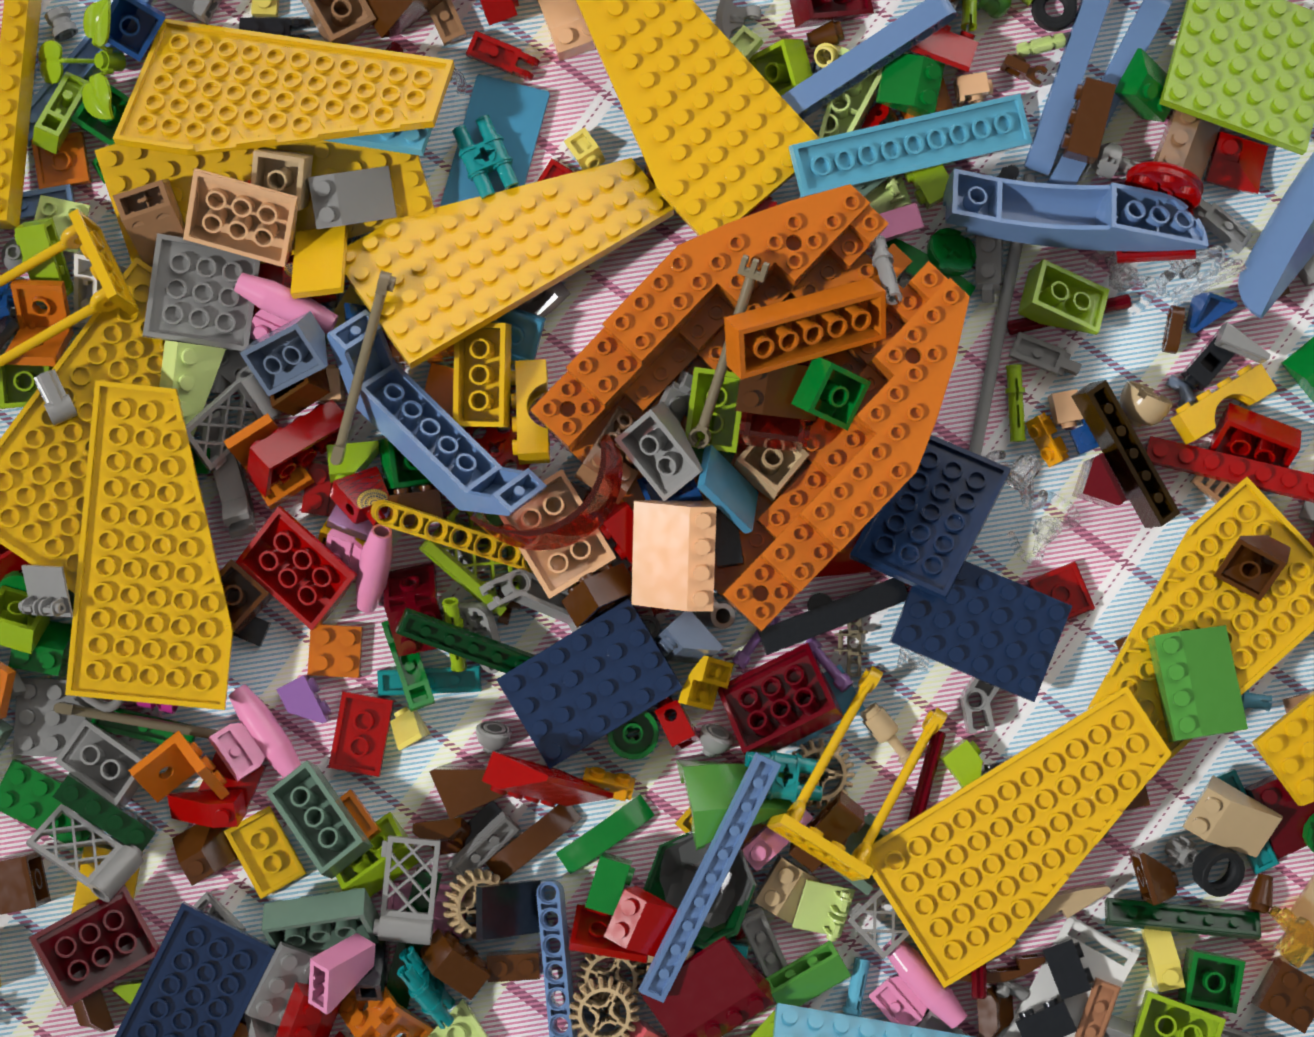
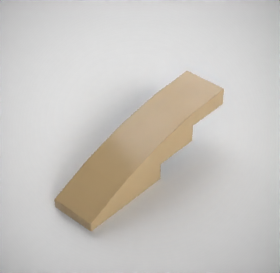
(1072, 901)

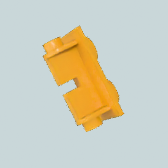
(1040, 430)
(619, 783)

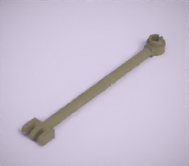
(751, 275)
(385, 283)
(74, 709)

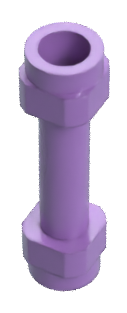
(742, 657)
(842, 681)

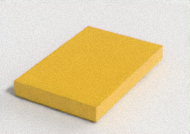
(319, 262)
(265, 852)

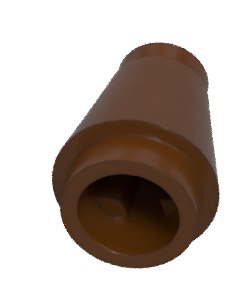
(827, 33)
(1261, 894)

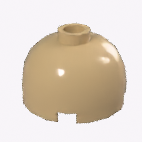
(1143, 404)

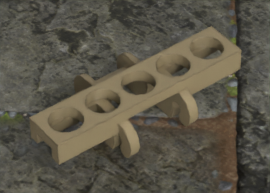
(849, 636)

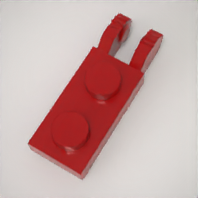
(500, 55)

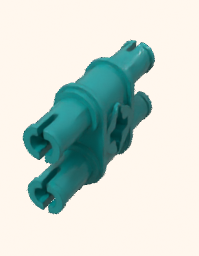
(494, 148)
(792, 766)
(426, 988)

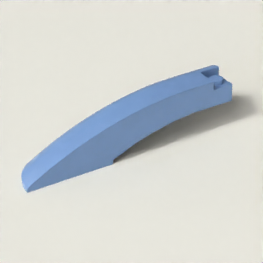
(1071, 215)
(1282, 246)

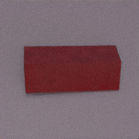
(1098, 483)

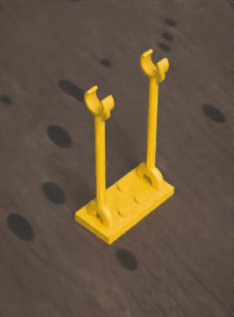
(94, 246)
(811, 838)

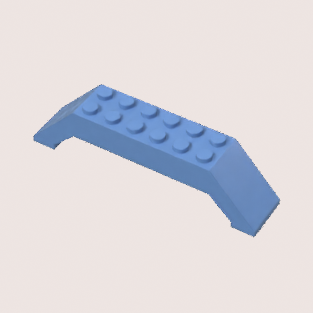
(426, 431)

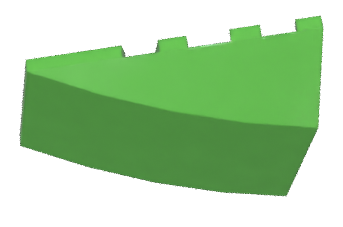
(710, 792)

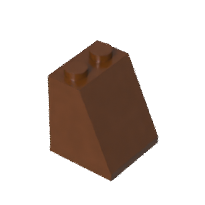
(398, 15)
(462, 788)
(23, 883)

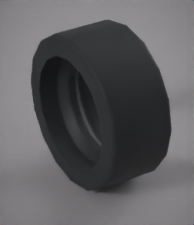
(1227, 883)

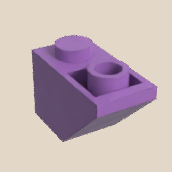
(302, 699)

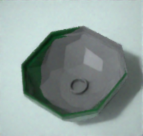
(673, 873)

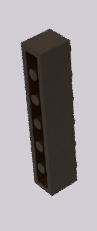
(1125, 454)

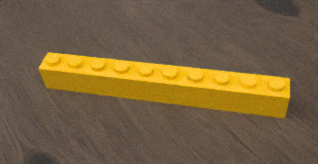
(17, 73)

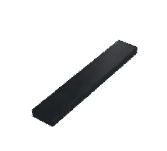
(832, 615)

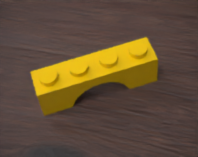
(531, 383)
(1199, 419)

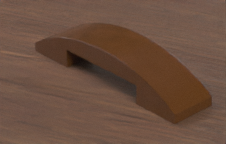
(533, 841)
(1024, 965)

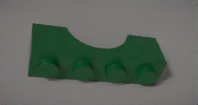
(114, 820)

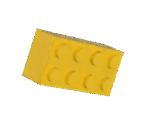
(483, 377)

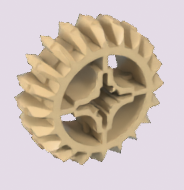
(842, 774)
(457, 908)
(590, 968)
(594, 1005)

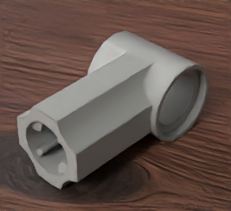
(57, 402)

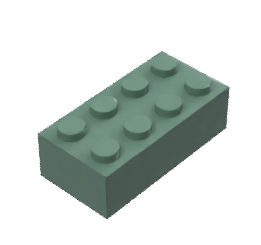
(319, 819)
(320, 920)

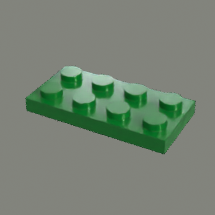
(28, 798)

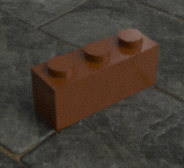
(1088, 120)
(837, 822)

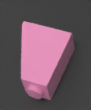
(339, 971)

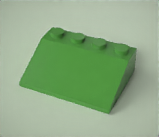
(1197, 683)

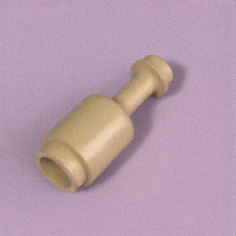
(884, 729)

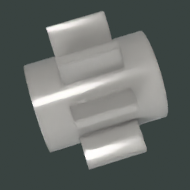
(1181, 852)

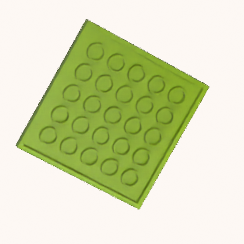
(1246, 69)

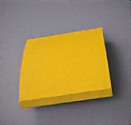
(704, 681)

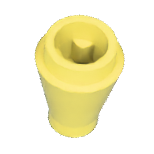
(826, 54)

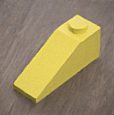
(408, 728)
(1162, 960)

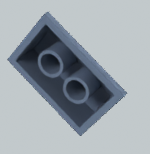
(287, 354)
(687, 640)

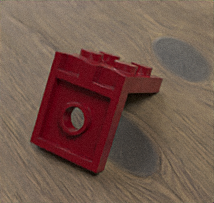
(417, 590)

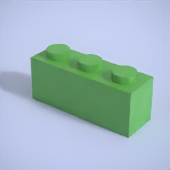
(808, 976)

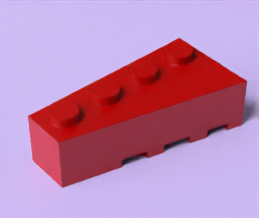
(293, 446)

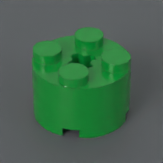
(632, 747)

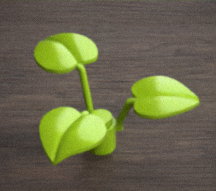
(97, 93)

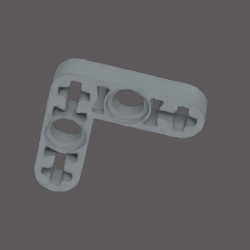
(473, 621)

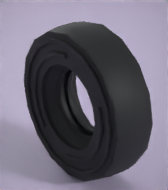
(1053, 23)

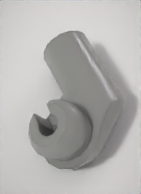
(1010, 987)

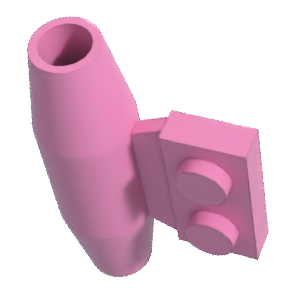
(278, 305)
(369, 562)
(255, 738)
(914, 990)

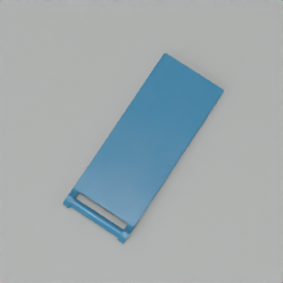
(516, 116)

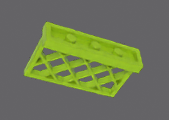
(458, 571)

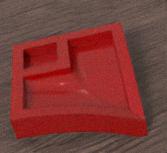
(1236, 163)

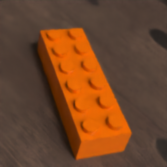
(805, 328)

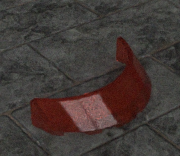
(581, 521)

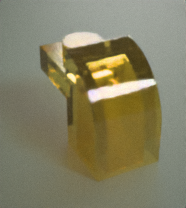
(1298, 941)

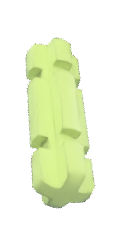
(1041, 45)

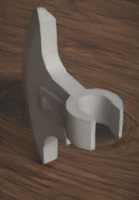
(732, 17)

